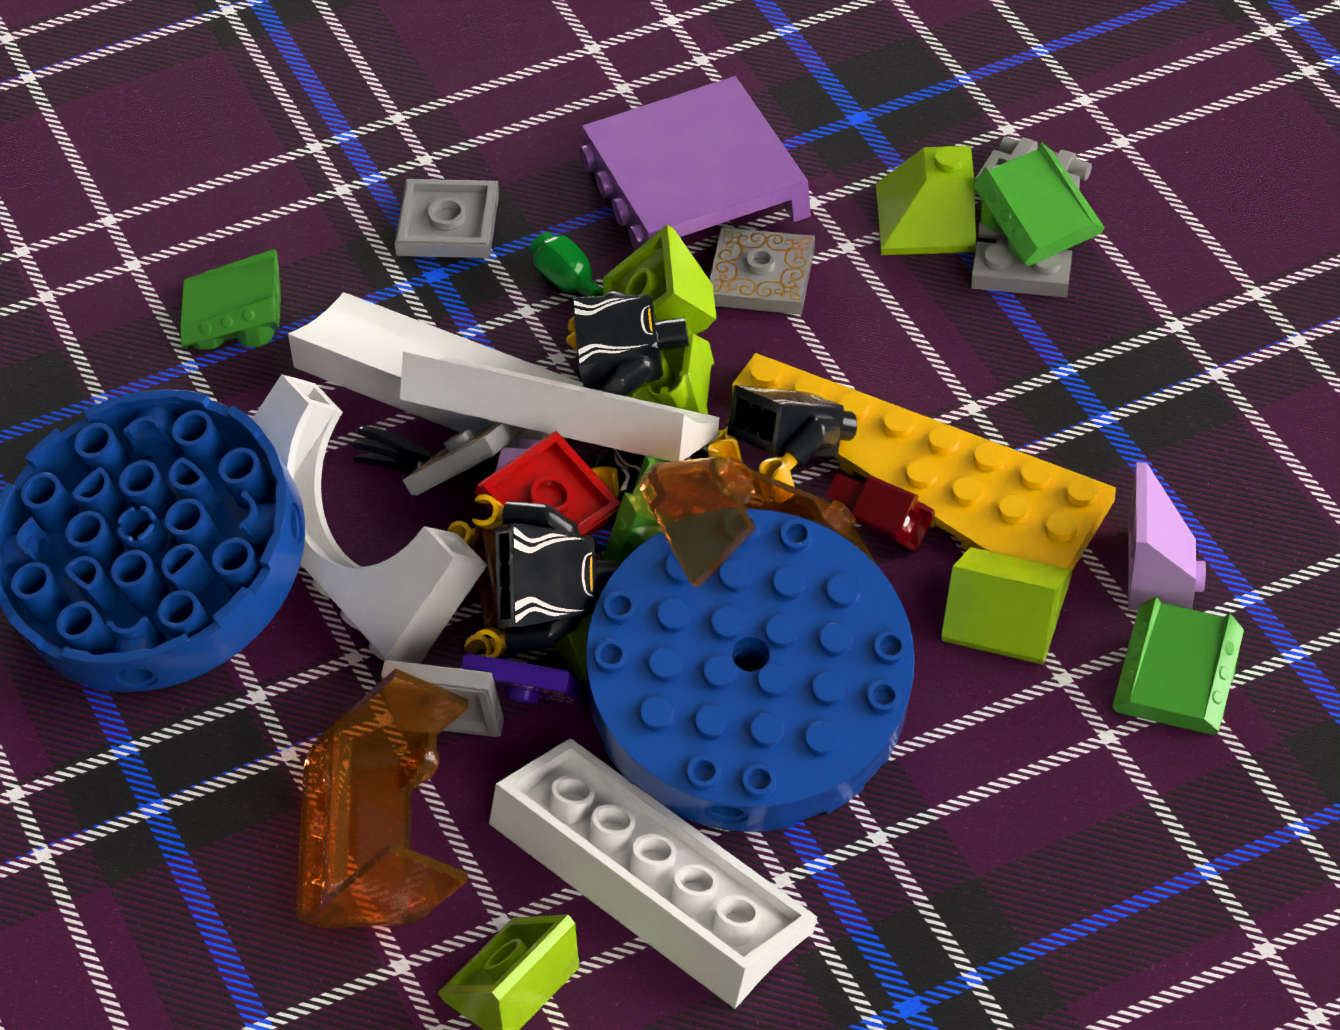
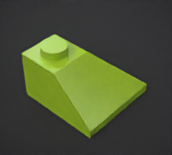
(928, 204)
(669, 276)

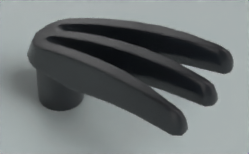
(389, 450)

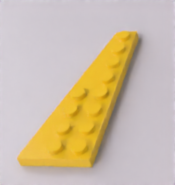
(976, 486)

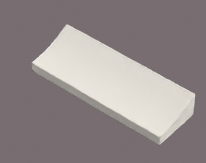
(364, 348)
(555, 406)
(649, 870)

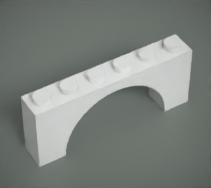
(394, 603)

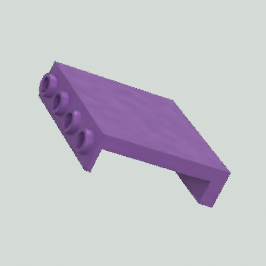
(692, 163)

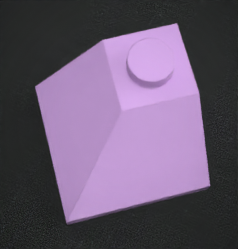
(1160, 548)

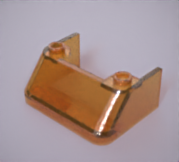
(704, 507)
(358, 810)

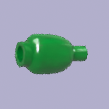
(564, 265)

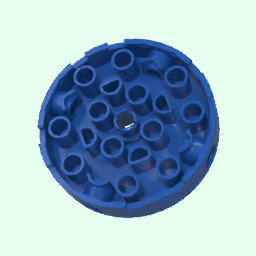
(148, 541)
(762, 742)

